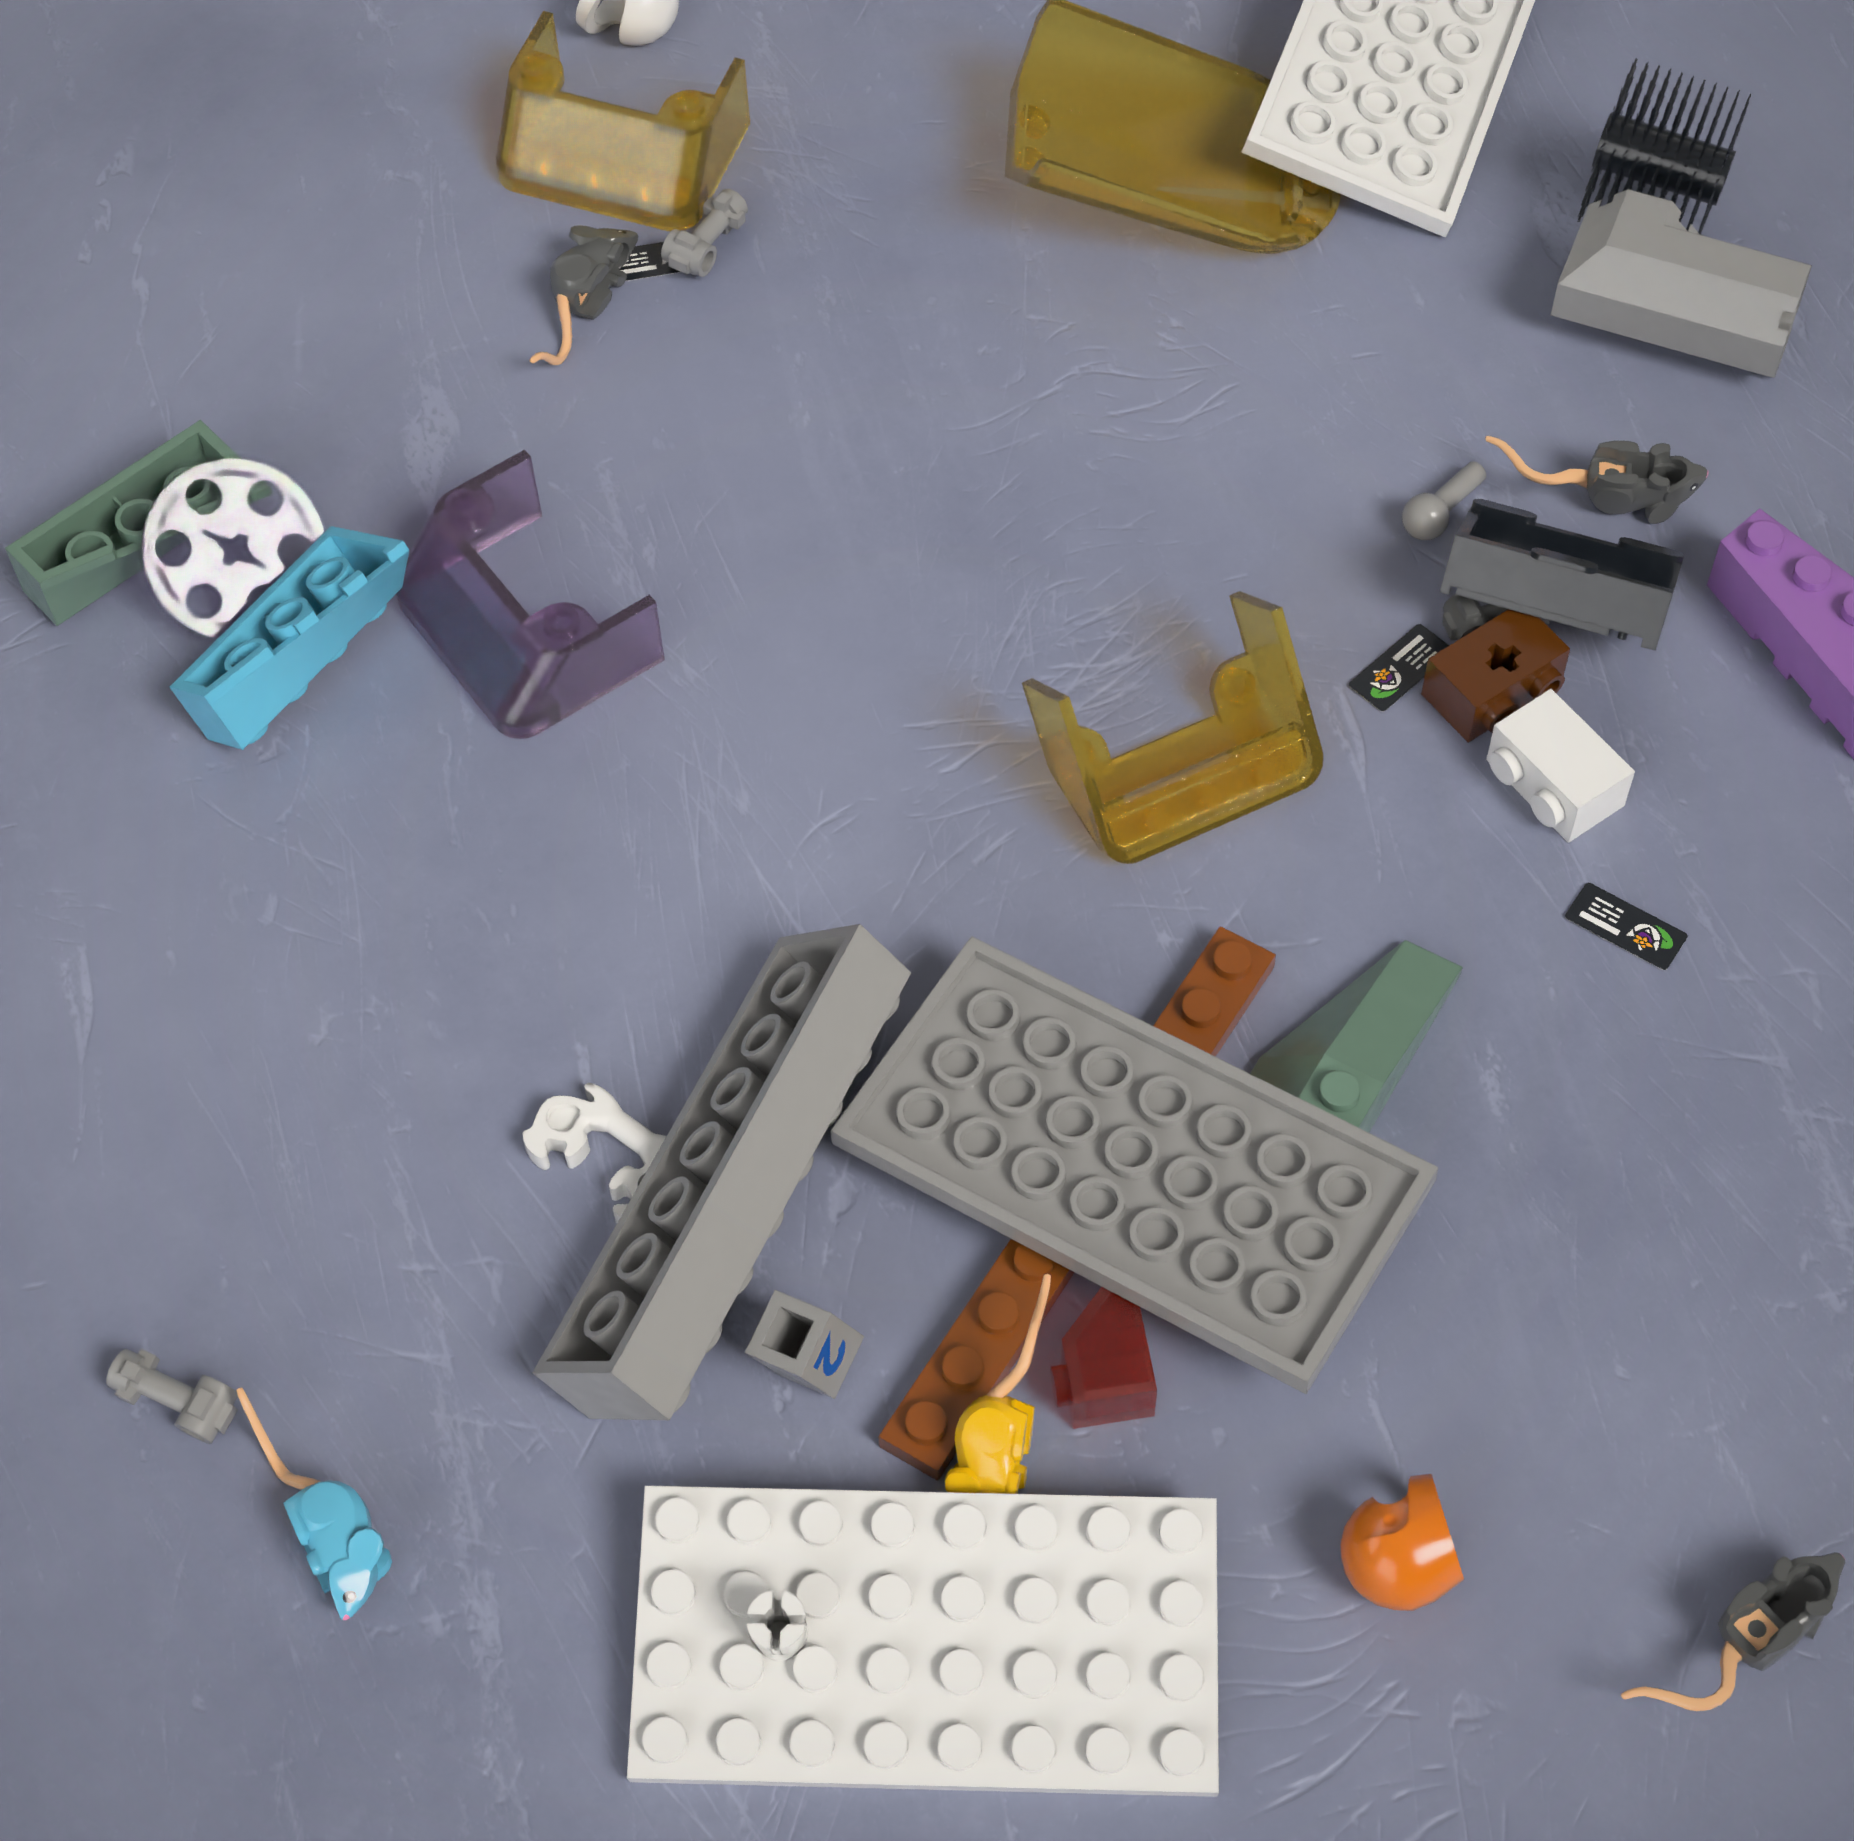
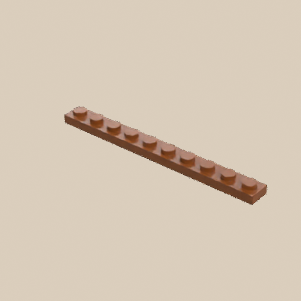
(997, 1317)

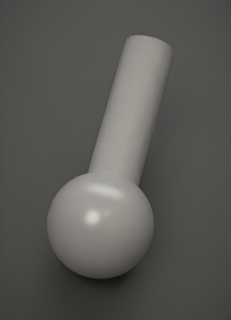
(1428, 514)

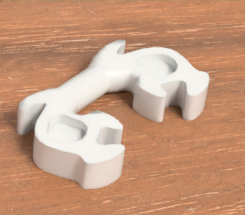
(564, 1127)

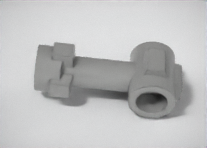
(694, 251)
(202, 1409)

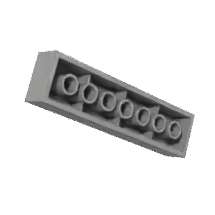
(723, 1177)

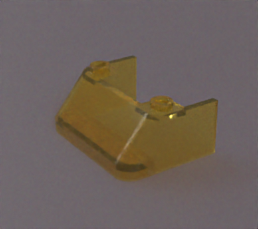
(611, 155)
(1203, 775)

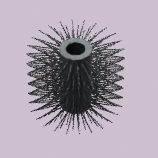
(1662, 155)

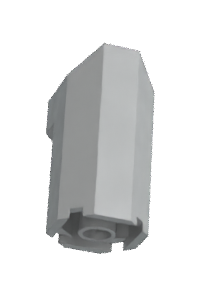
(1671, 287)

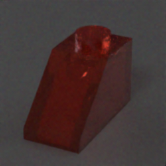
(1105, 1365)

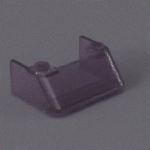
(513, 664)

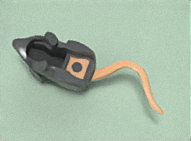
(583, 278)
(1625, 478)
(1766, 1623)

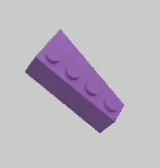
(1797, 607)

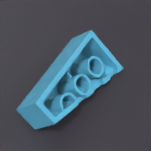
(291, 634)

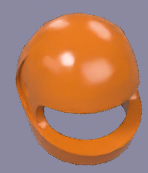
(1401, 1550)

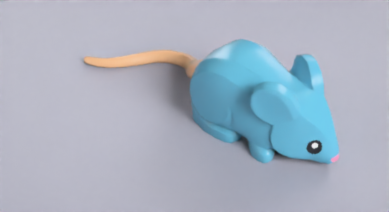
(332, 1527)

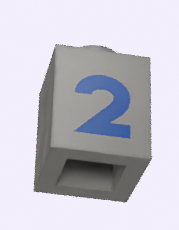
(804, 1344)

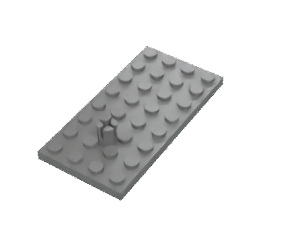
(1137, 1161)

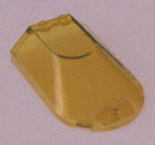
(1152, 135)

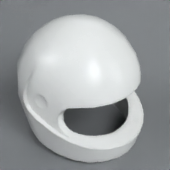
(639, 20)

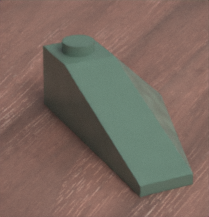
(1364, 1037)

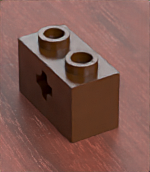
(1494, 672)

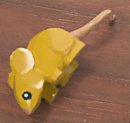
(998, 1428)

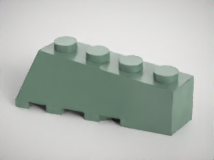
(99, 536)

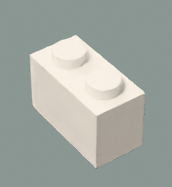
(1559, 766)

